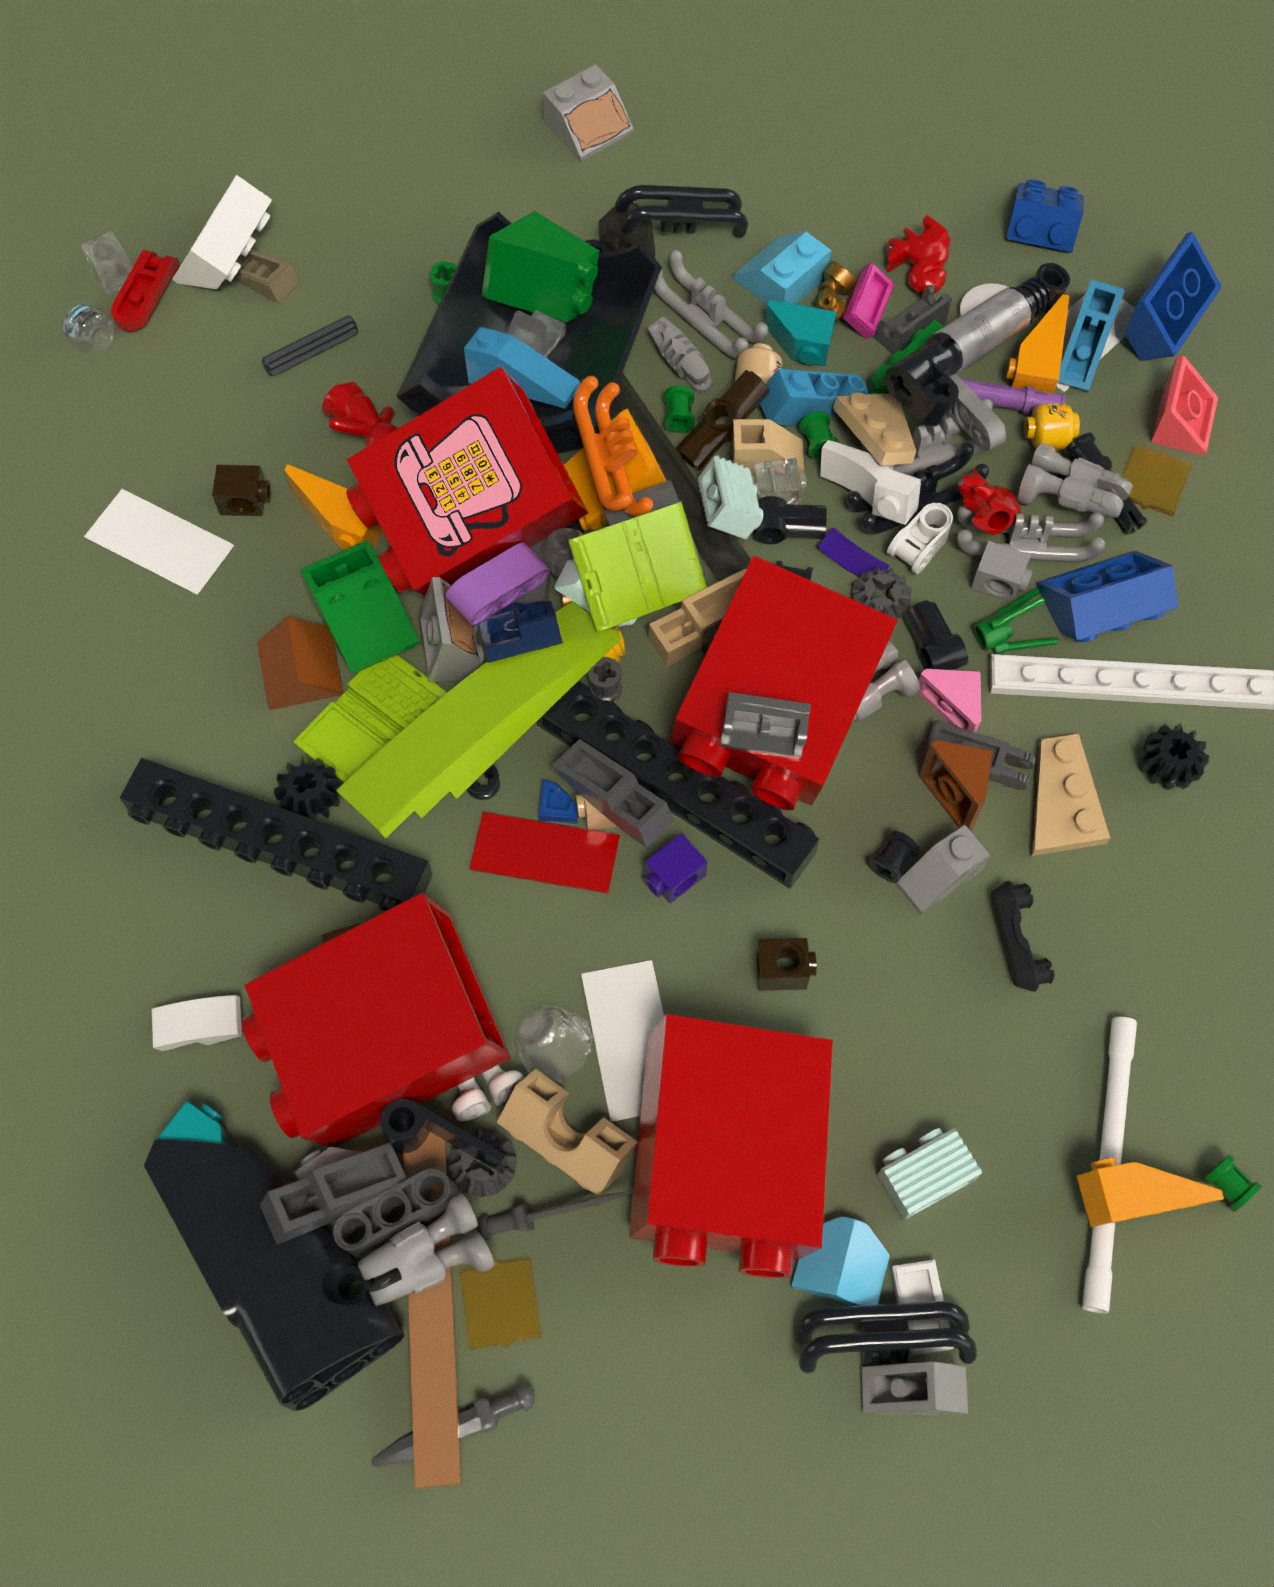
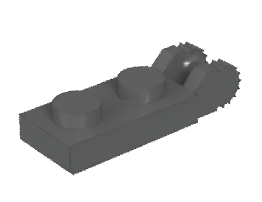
(1001, 752)

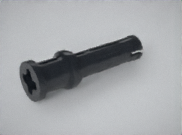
(1086, 449)

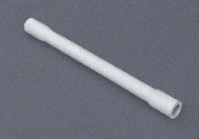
(1121, 1052)

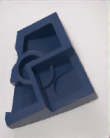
(520, 630)

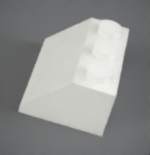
(225, 237)

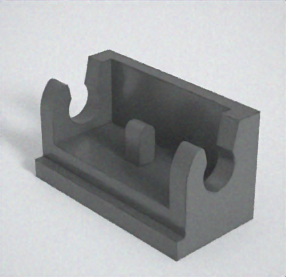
(897, 333)
(765, 725)

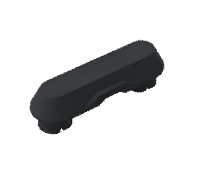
(1024, 970)

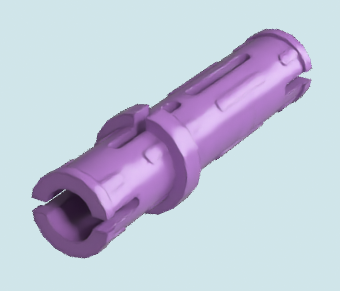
(1014, 397)

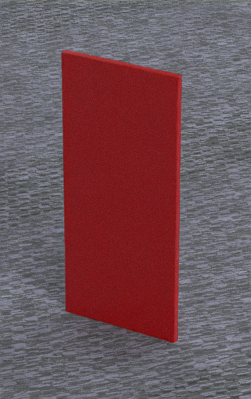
(545, 852)

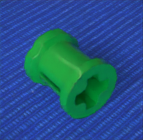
(441, 284)
(679, 414)
(817, 431)
(1232, 1182)

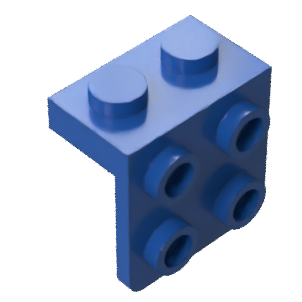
(1046, 215)

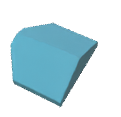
(847, 1266)

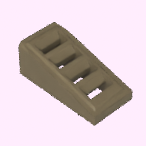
(267, 275)

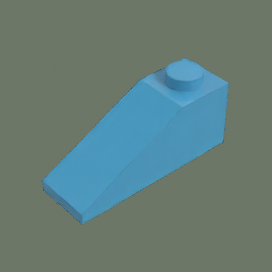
(1090, 335)
(537, 375)

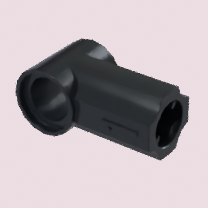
(789, 520)
(937, 644)

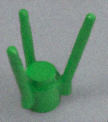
(996, 629)

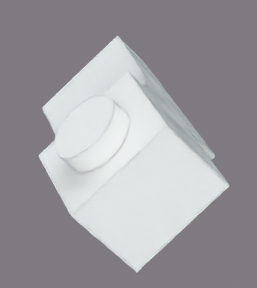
(887, 491)

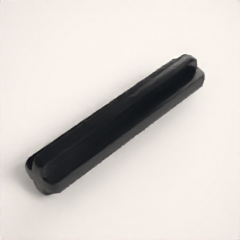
(310, 345)

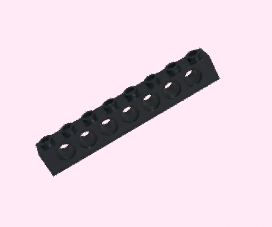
(155, 783)
(714, 819)

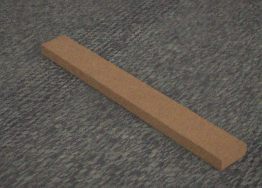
(433, 1354)

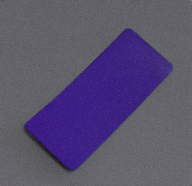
(849, 554)

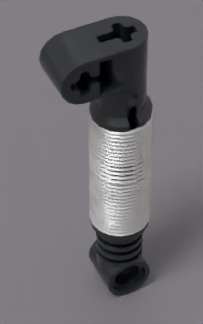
(923, 378)

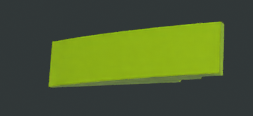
(473, 725)

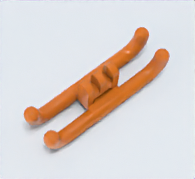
(607, 449)

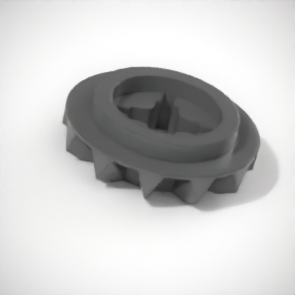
(899, 595)
(478, 1182)

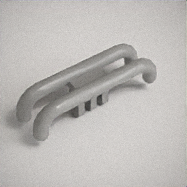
(707, 310)
(934, 445)
(1032, 537)

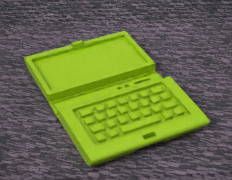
(637, 566)
(368, 715)

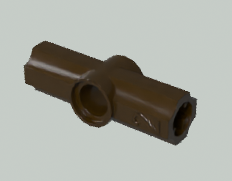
(737, 404)

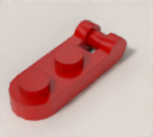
(142, 290)

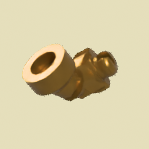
(836, 282)

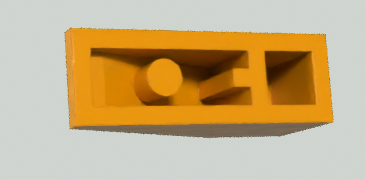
(1041, 352)
(330, 508)
(1137, 1190)

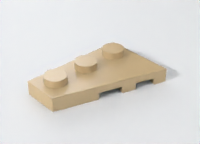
(879, 426)
(1066, 799)

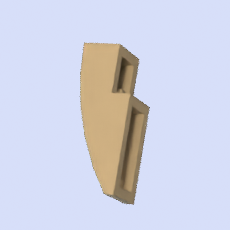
(681, 631)

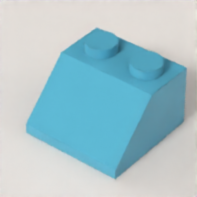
(786, 268)

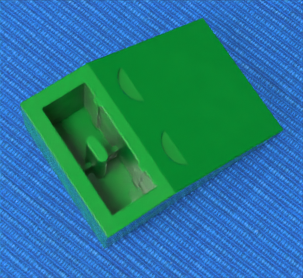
(359, 607)

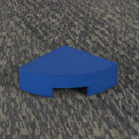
(556, 804)

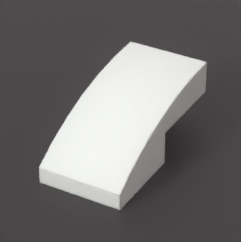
(195, 1021)

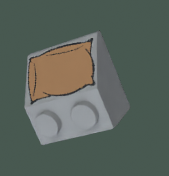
(586, 113)
(447, 637)

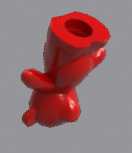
(356, 413)

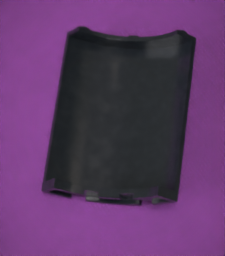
(592, 342)

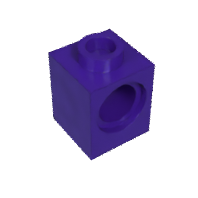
(674, 869)

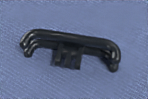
(683, 208)
(927, 495)
(884, 1332)

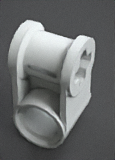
(920, 542)

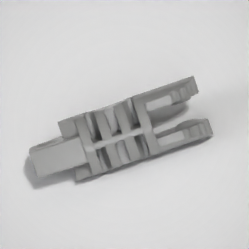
(681, 354)

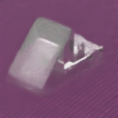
(537, 330)

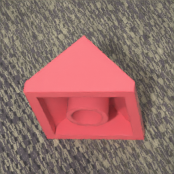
(1185, 410)

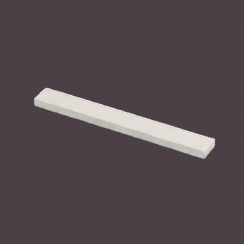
(1131, 681)

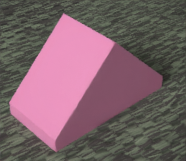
(953, 695)

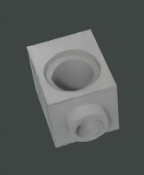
(1002, 572)

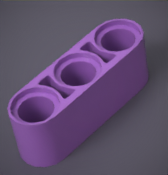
(497, 583)

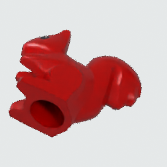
(926, 253)
(993, 504)

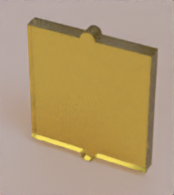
(1156, 479)
(500, 1305)

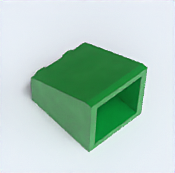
(540, 268)

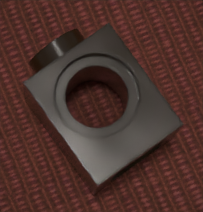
(240, 490)
(771, 976)

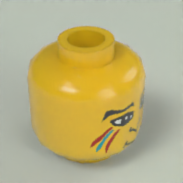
(1052, 425)

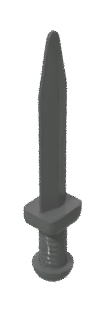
(522, 1216)
(480, 1417)

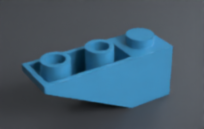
(803, 392)

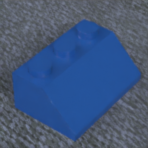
(1173, 302)
(1109, 595)

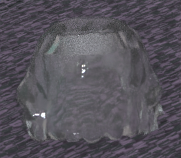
(553, 1042)

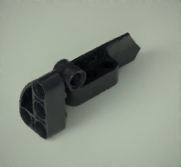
(280, 1296)

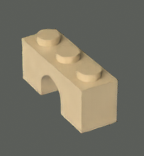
(537, 1119)

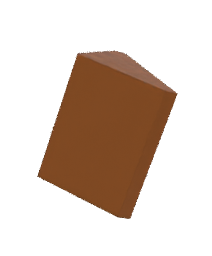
(298, 664)
(957, 779)

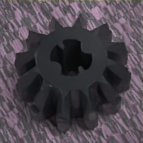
(1174, 756)
(303, 779)

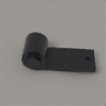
(409, 1124)

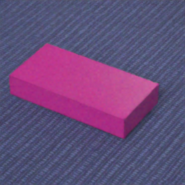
(868, 300)

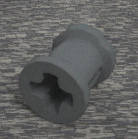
(598, 673)

